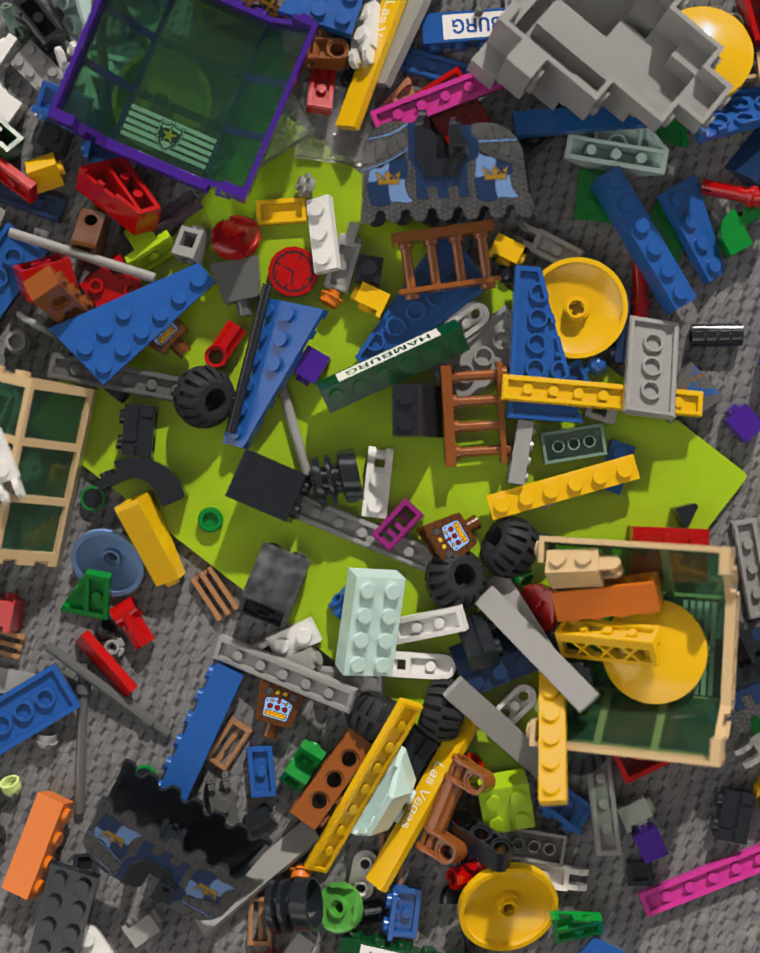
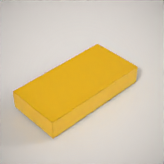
(281, 211)

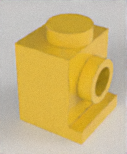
(507, 251)
(370, 299)

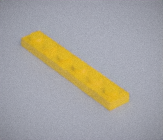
(562, 487)
(552, 745)

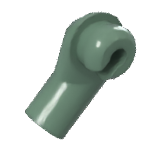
(13, 23)

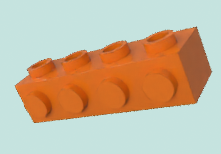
(617, 598)
(38, 845)

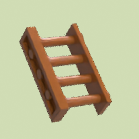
(454, 234)
(452, 427)

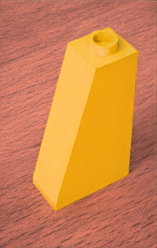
(151, 538)

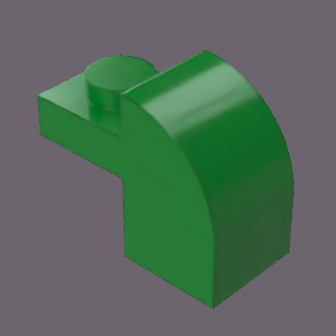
(732, 233)
(302, 764)

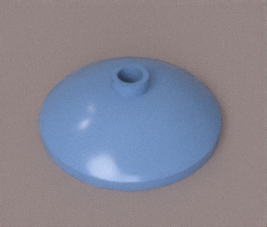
(95, 551)

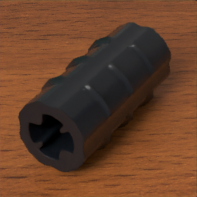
(716, 335)

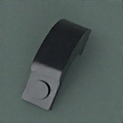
(162, 479)

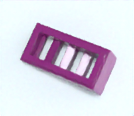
(418, 516)

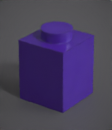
(311, 366)
(741, 422)
(649, 842)

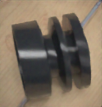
(336, 478)
(293, 905)

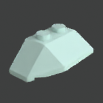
(634, 150)
(388, 798)

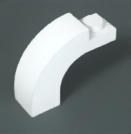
(10, 108)

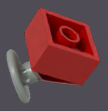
(25, 270)

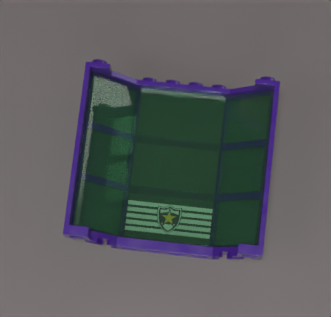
(184, 86)

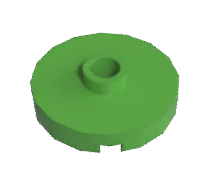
(335, 919)

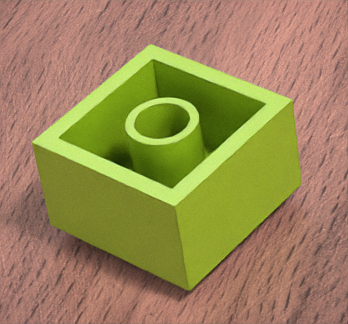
(509, 803)

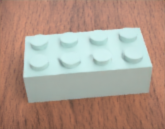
(370, 622)

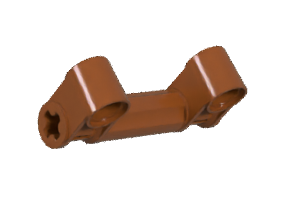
(322, 53)
(461, 776)

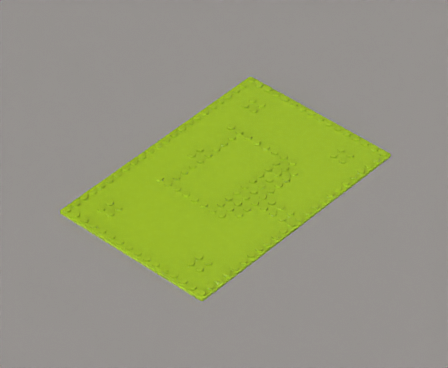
(670, 458)

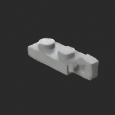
(348, 249)

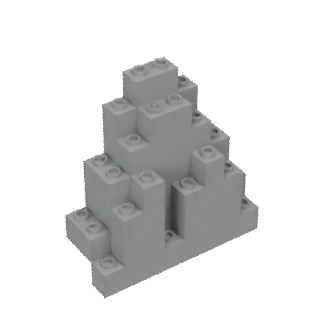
(607, 54)

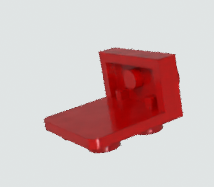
(108, 284)

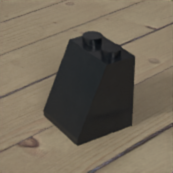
(416, 411)
(269, 486)
(273, 585)

